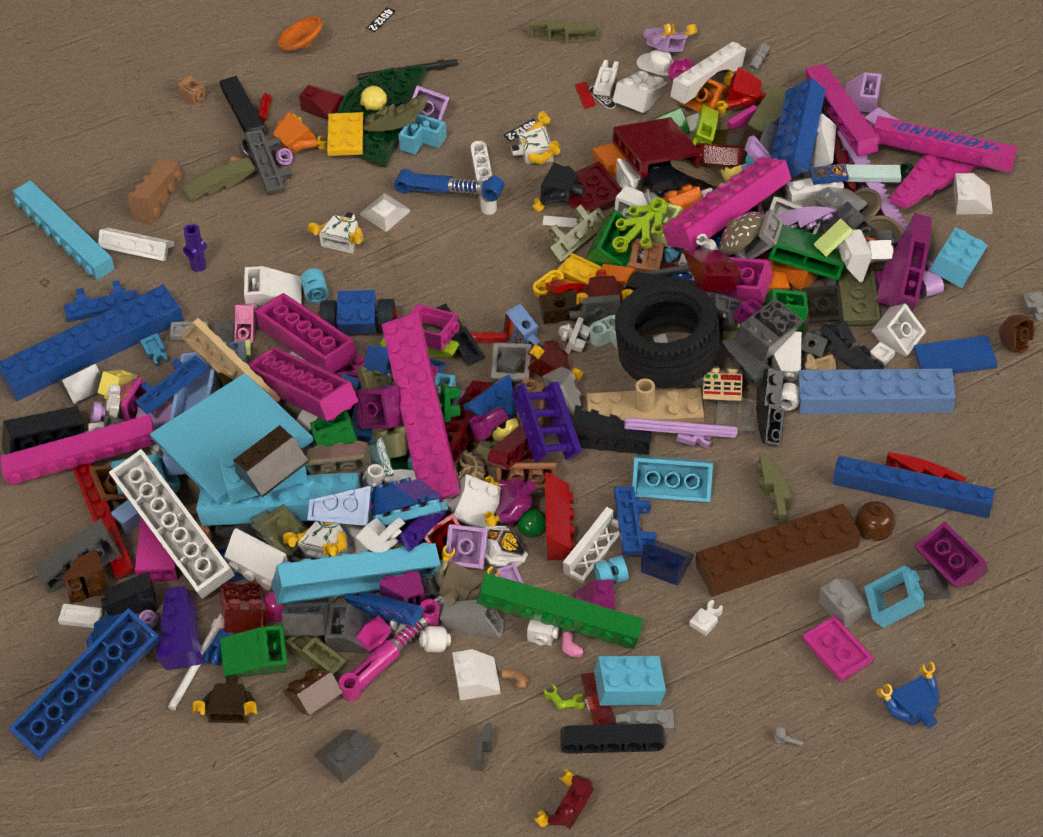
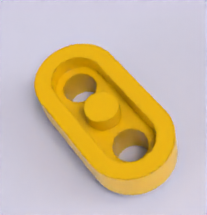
(539, 286)

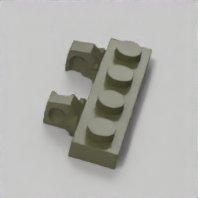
(568, 242)

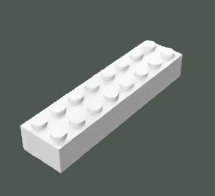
(171, 524)

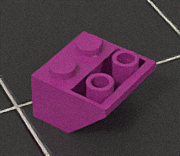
(403, 587)

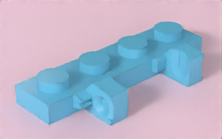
(415, 511)

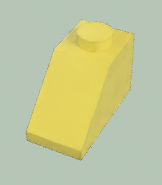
(114, 377)

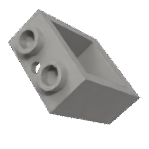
(519, 349)

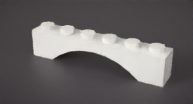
(690, 82)

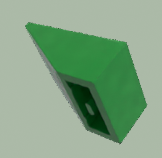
(334, 431)
(254, 652)

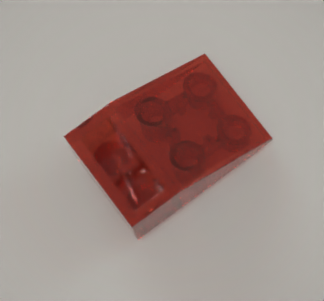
(241, 607)

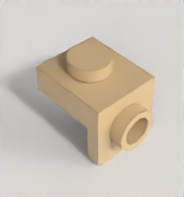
(823, 363)

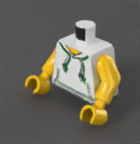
(536, 144)
(338, 233)
(319, 540)

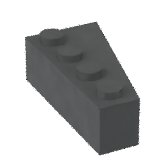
(92, 539)

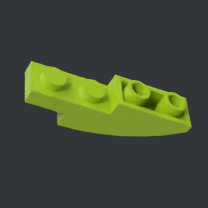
(705, 125)

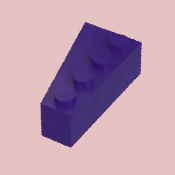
(179, 631)

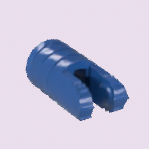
(213, 652)

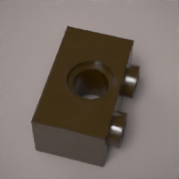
(557, 306)

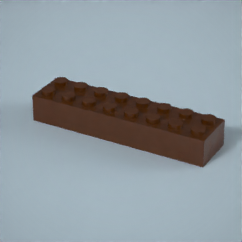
(777, 549)

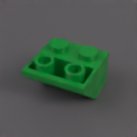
(794, 300)

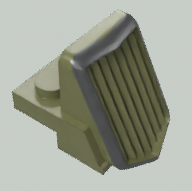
(274, 524)

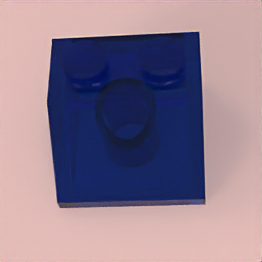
(665, 562)

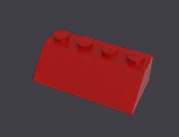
(558, 518)

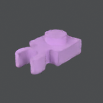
(691, 439)

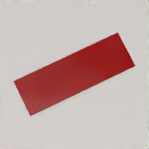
(585, 95)

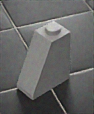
(472, 619)

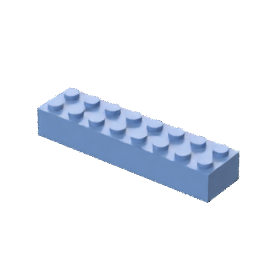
(876, 391)

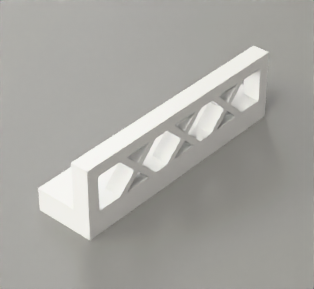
(134, 243)
(586, 545)

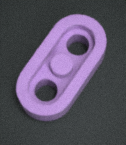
(97, 412)

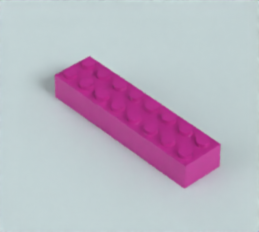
(726, 202)
(304, 384)

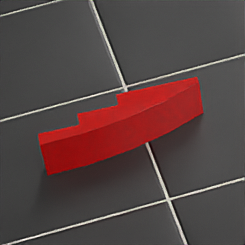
(921, 466)

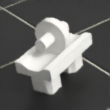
(580, 330)

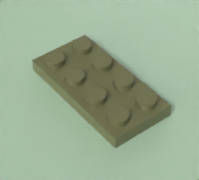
(859, 298)

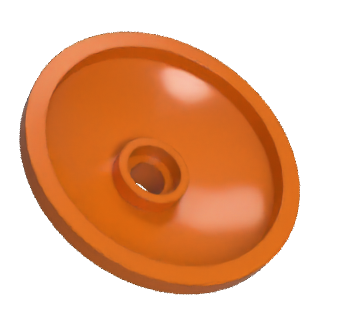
(300, 34)

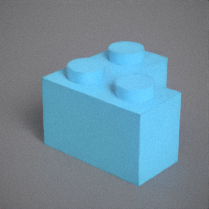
(423, 130)

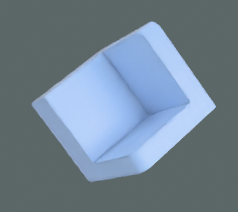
(127, 517)

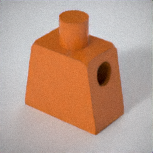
(608, 156)

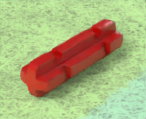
(264, 107)
(489, 337)

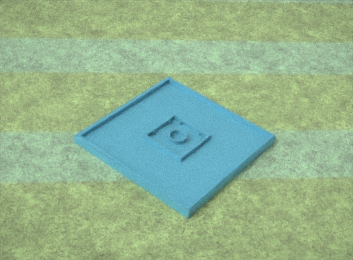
(221, 426)

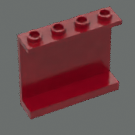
(654, 143)

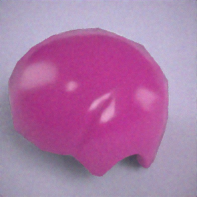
(679, 67)
(273, 611)

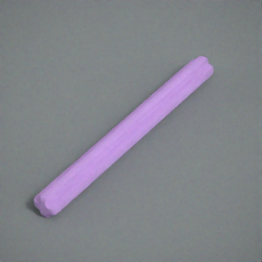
(680, 427)

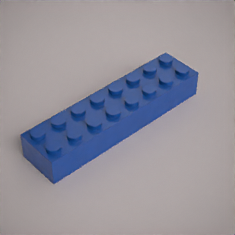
(84, 684)

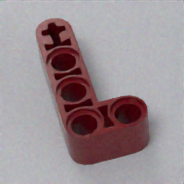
(510, 450)

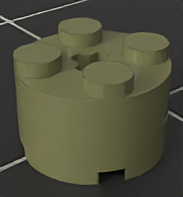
(394, 440)

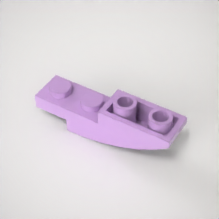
(807, 216)

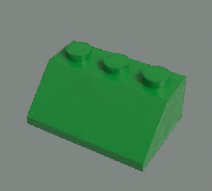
(602, 250)

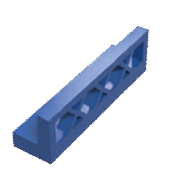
(386, 608)

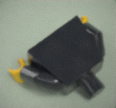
(557, 186)

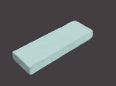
(873, 173)

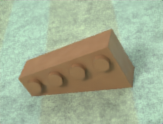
(154, 191)

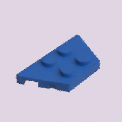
(495, 396)

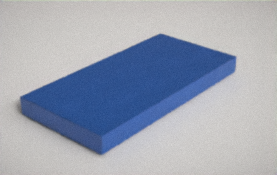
(957, 354)

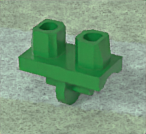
(447, 393)

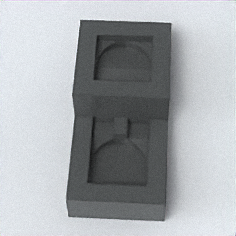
(483, 744)

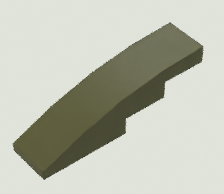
(564, 30)
(226, 176)
(314, 652)

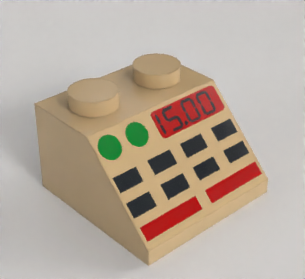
(723, 384)

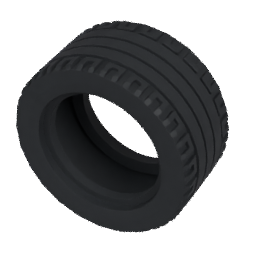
(668, 305)

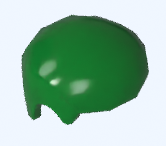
(532, 523)

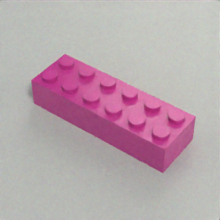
(305, 333)

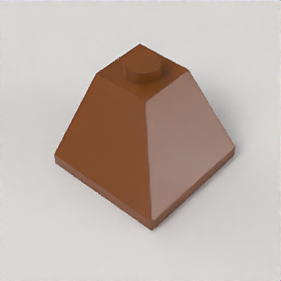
(105, 483)

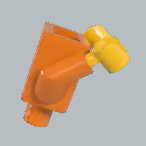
(296, 135)

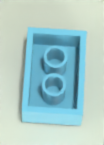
(958, 257)
(629, 680)

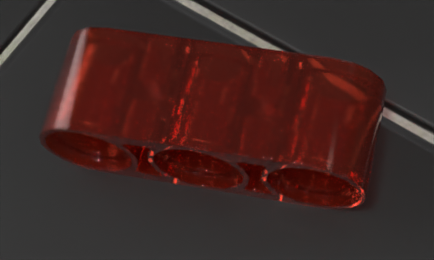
(722, 154)

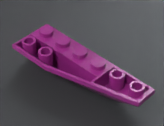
(905, 271)

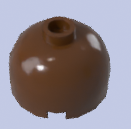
(1017, 332)
(875, 521)

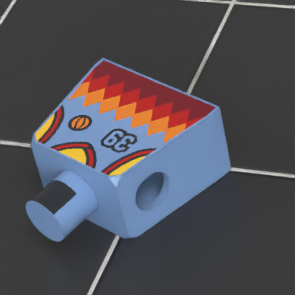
(520, 326)

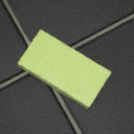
(833, 237)

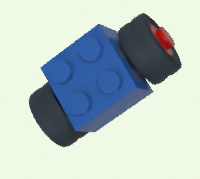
(357, 311)

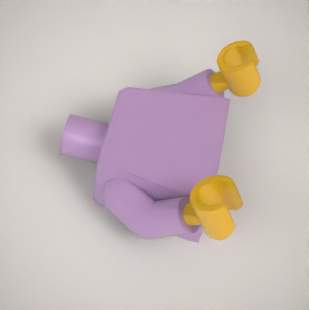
(667, 39)

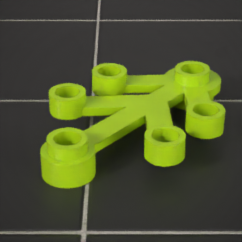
(641, 223)

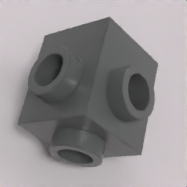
(821, 343)

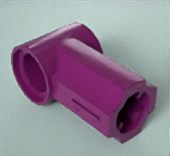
(484, 424)

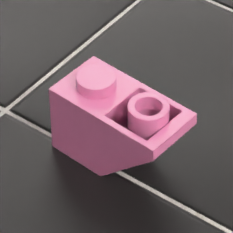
(245, 322)

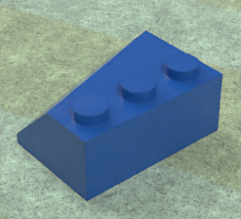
(400, 495)

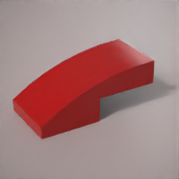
(561, 285)

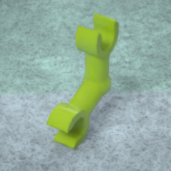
(562, 704)

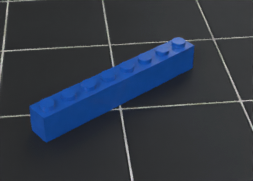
(913, 486)

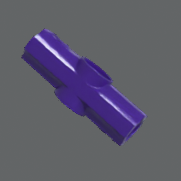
(194, 247)

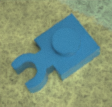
(154, 348)

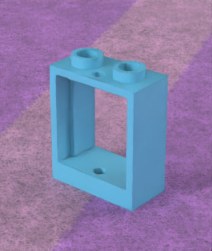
(875, 590)

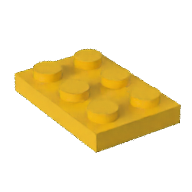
(345, 134)

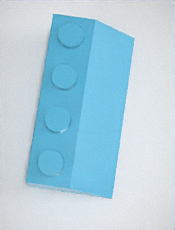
(672, 478)

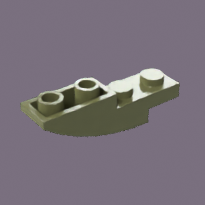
(394, 118)
(775, 486)

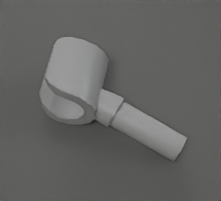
(780, 737)

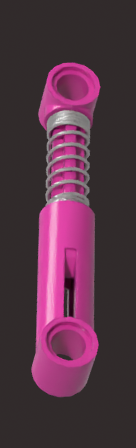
(386, 653)

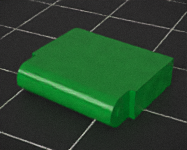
(798, 250)

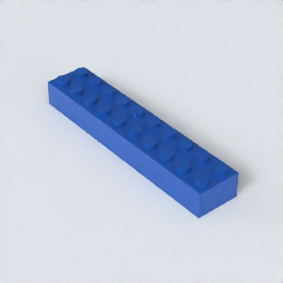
(89, 342)

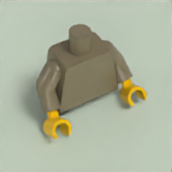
(456, 581)

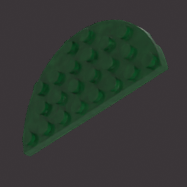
(399, 90)

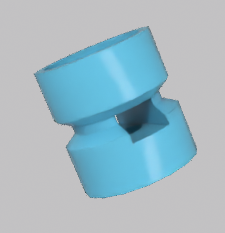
(314, 285)
(603, 569)

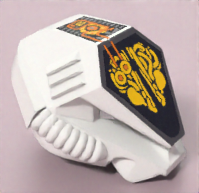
(503, 547)

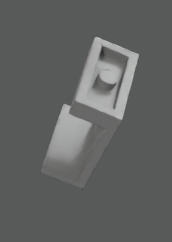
(765, 238)

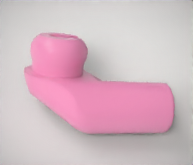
(569, 647)

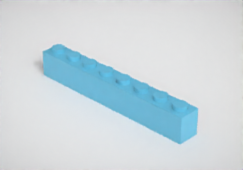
(63, 230)

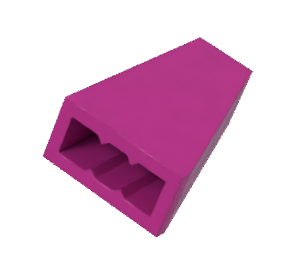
(153, 557)

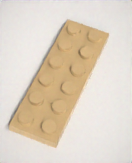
(220, 356)

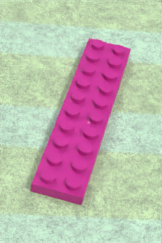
(420, 405)

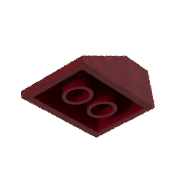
(712, 270)

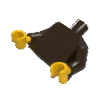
(227, 703)

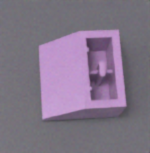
(864, 91)

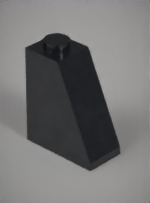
(135, 594)

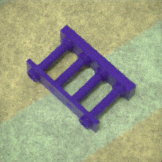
(560, 418)
(416, 529)

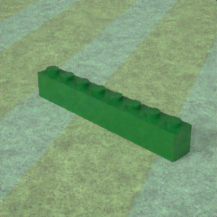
(559, 610)

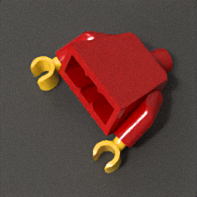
(742, 91)

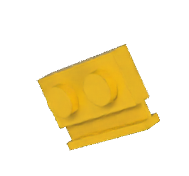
(578, 269)

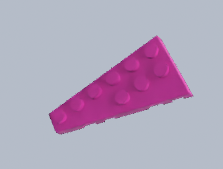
(927, 176)

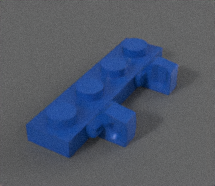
(87, 308)
(171, 384)
(627, 511)

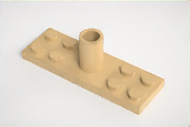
(648, 403)

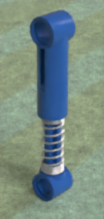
(411, 181)

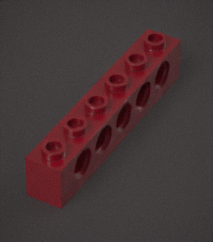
(459, 429)

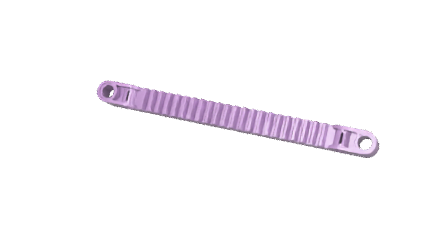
(931, 283)

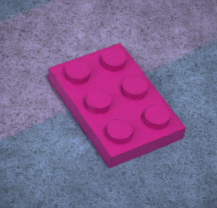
(837, 648)

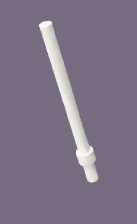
(215, 626)

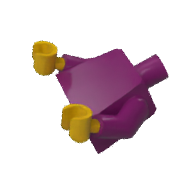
(513, 502)

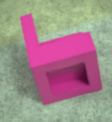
(373, 633)

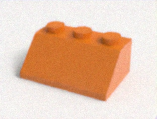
(797, 277)

